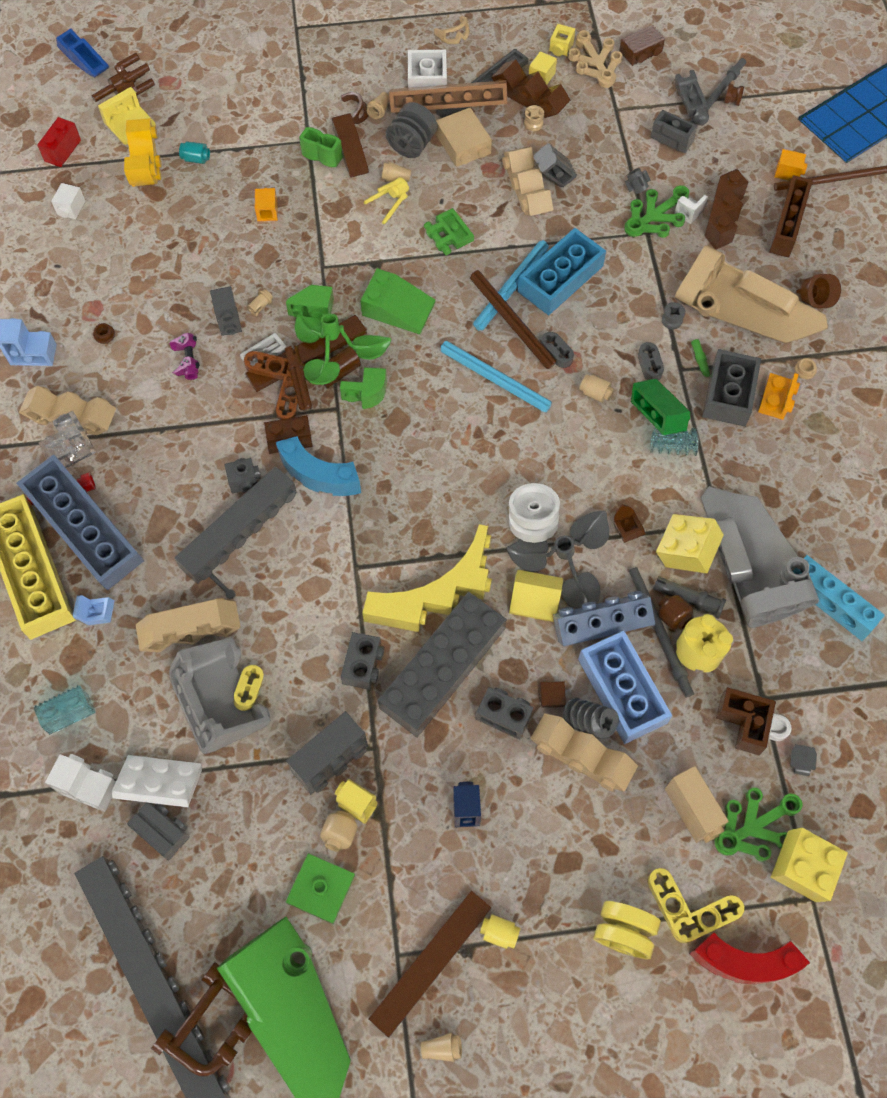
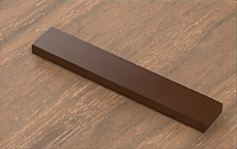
(310, 351)
(429, 964)

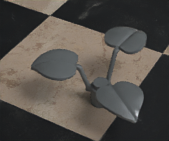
(588, 530)

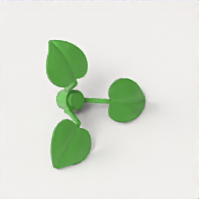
(311, 329)

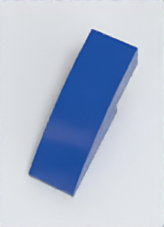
(81, 53)

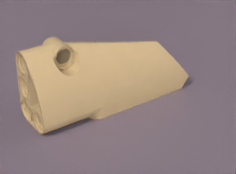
(747, 300)

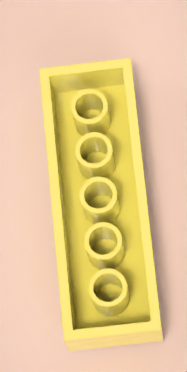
(30, 571)

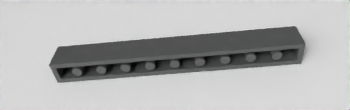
(146, 973)

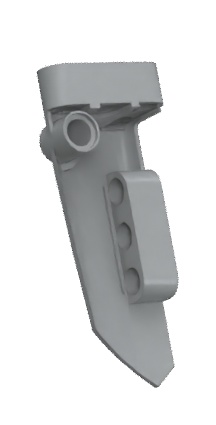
(759, 559)

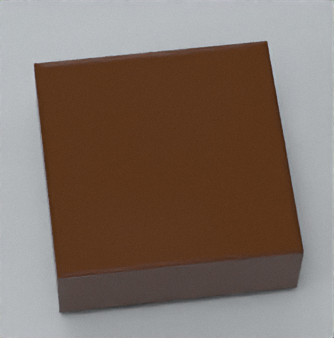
(552, 694)

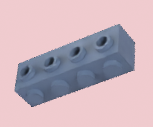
(604, 618)

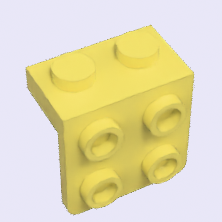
(119, 109)

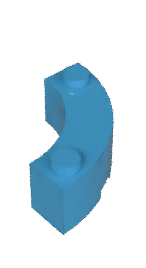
(315, 474)

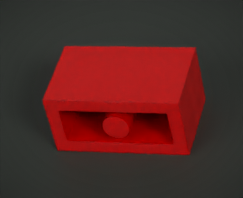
(59, 142)

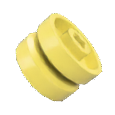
(627, 929)

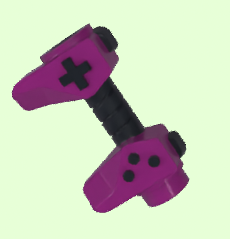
(188, 365)

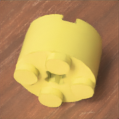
(703, 643)

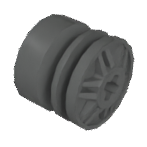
(411, 130)

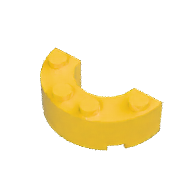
(143, 164)

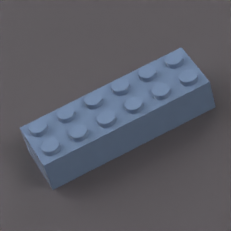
(80, 522)

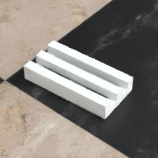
(275, 349)

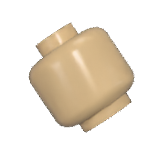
(339, 831)

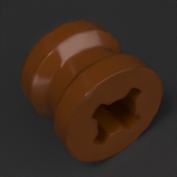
(734, 94)

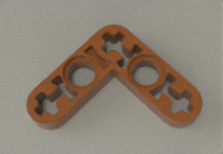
(287, 379)

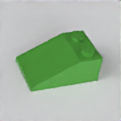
(396, 302)

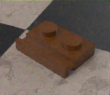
(288, 428)

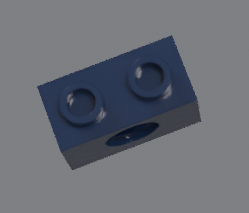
(466, 805)

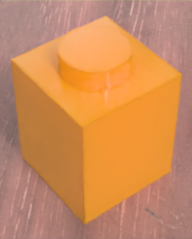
(790, 164)
(266, 204)

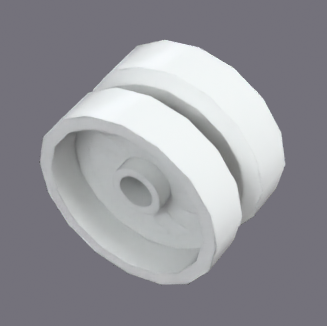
(534, 512)

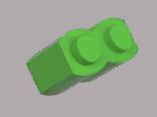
(321, 147)

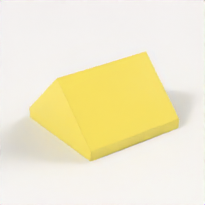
(536, 595)

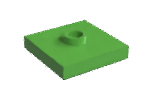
(320, 888)

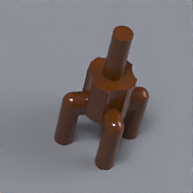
(125, 80)

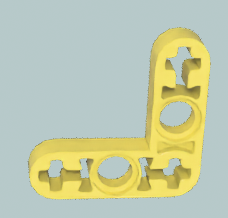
(684, 915)

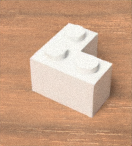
(76, 781)

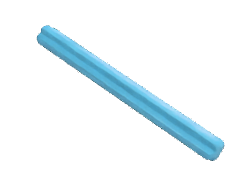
(511, 284)
(496, 376)

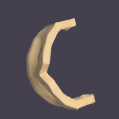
(442, 33)

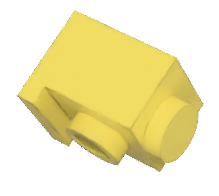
(562, 45)

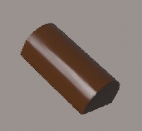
(348, 362)

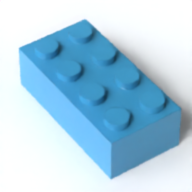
(561, 271)

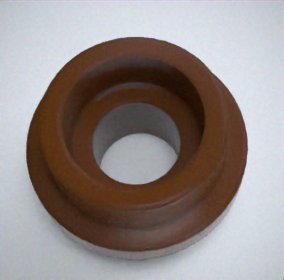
(102, 329)

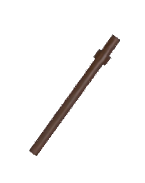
(837, 177)

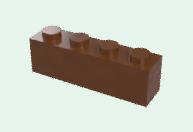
(791, 216)

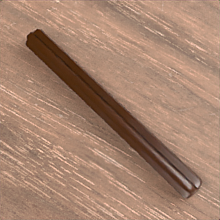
(513, 319)

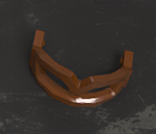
(358, 98)

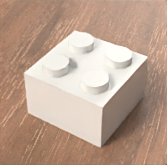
(427, 68)

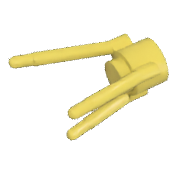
(396, 189)

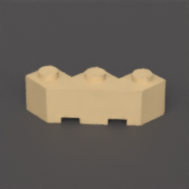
(527, 181)
(45, 407)
(187, 624)
(583, 753)

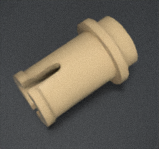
(264, 297)

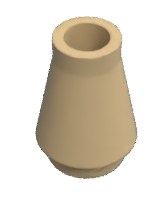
(377, 107)
(393, 171)
(442, 1048)

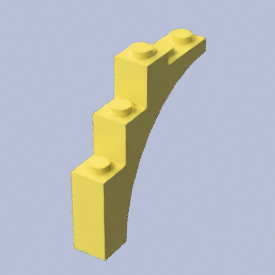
(409, 608)

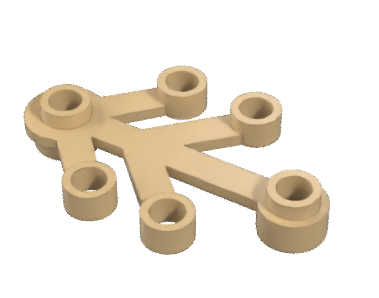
(605, 77)

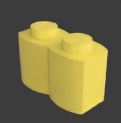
(356, 800)

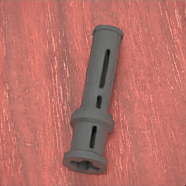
(701, 600)

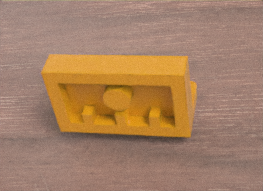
(778, 395)

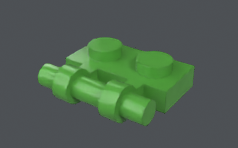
(454, 228)

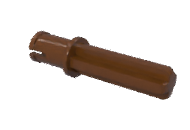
(298, 377)

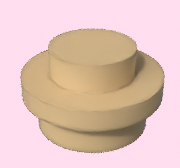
(806, 368)

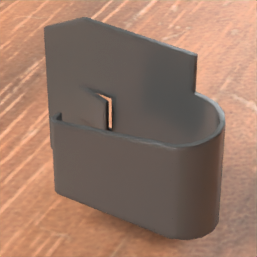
(802, 763)

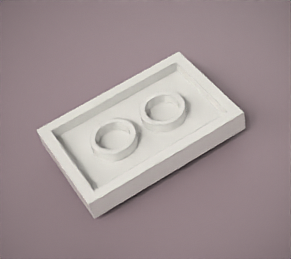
(157, 781)

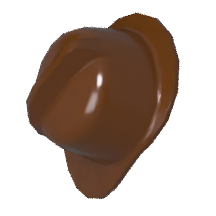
(820, 291)

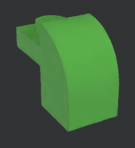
(369, 391)

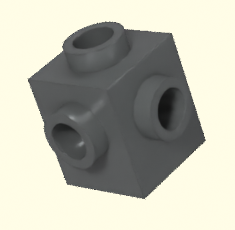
(242, 475)

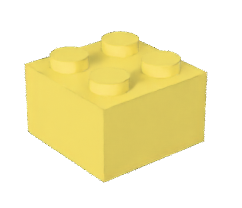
(690, 543)
(809, 865)

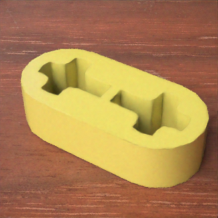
(243, 686)

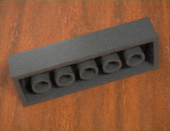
(442, 664)

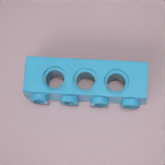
(842, 602)

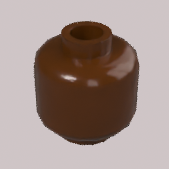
(675, 612)

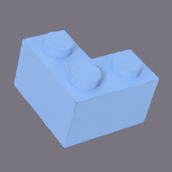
(26, 347)

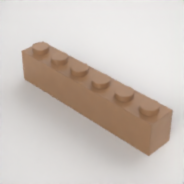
(451, 95)

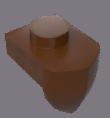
(628, 524)

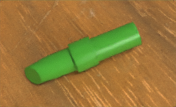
(700, 357)

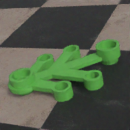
(637, 226)
(753, 826)

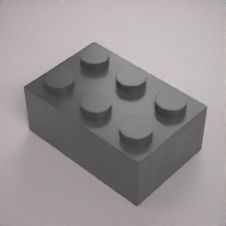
(732, 387)
(328, 753)

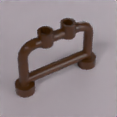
(171, 1043)

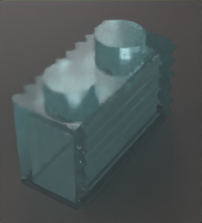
(64, 709)

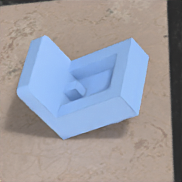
(93, 611)

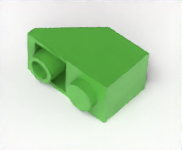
(311, 302)

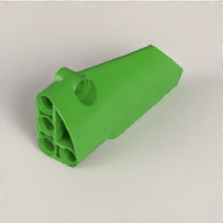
(289, 1011)

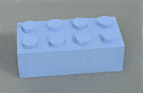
(624, 686)

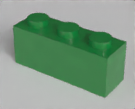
(660, 407)

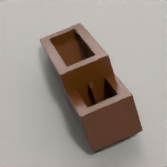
(351, 146)

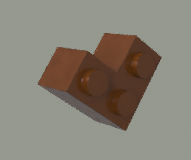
(752, 714)

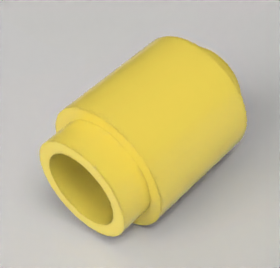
(500, 932)

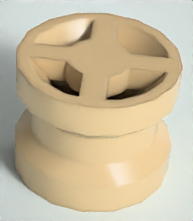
(534, 118)

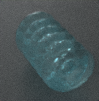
(676, 441)

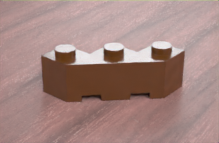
(531, 89)
(726, 209)

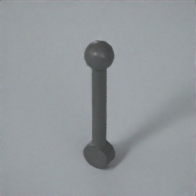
(229, 593)

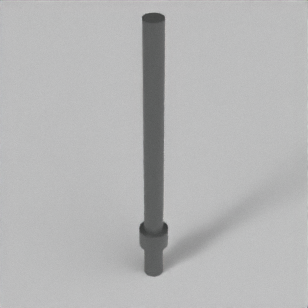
(731, 74)
(679, 672)

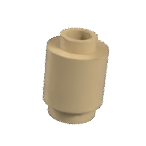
(596, 388)

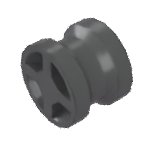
(673, 321)

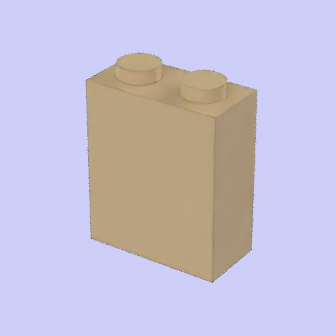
(463, 137)
(696, 805)

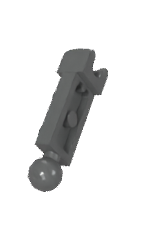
(692, 97)

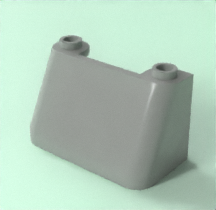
(205, 687)

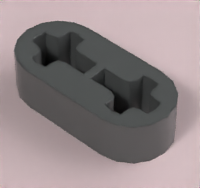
(558, 348)
(646, 362)

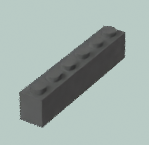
(236, 525)

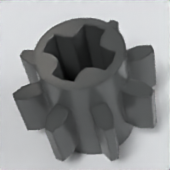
(637, 180)

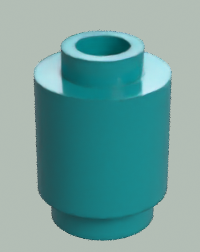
(194, 152)

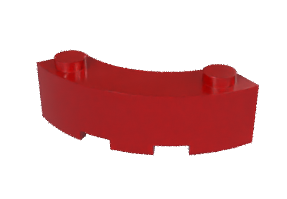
(748, 967)

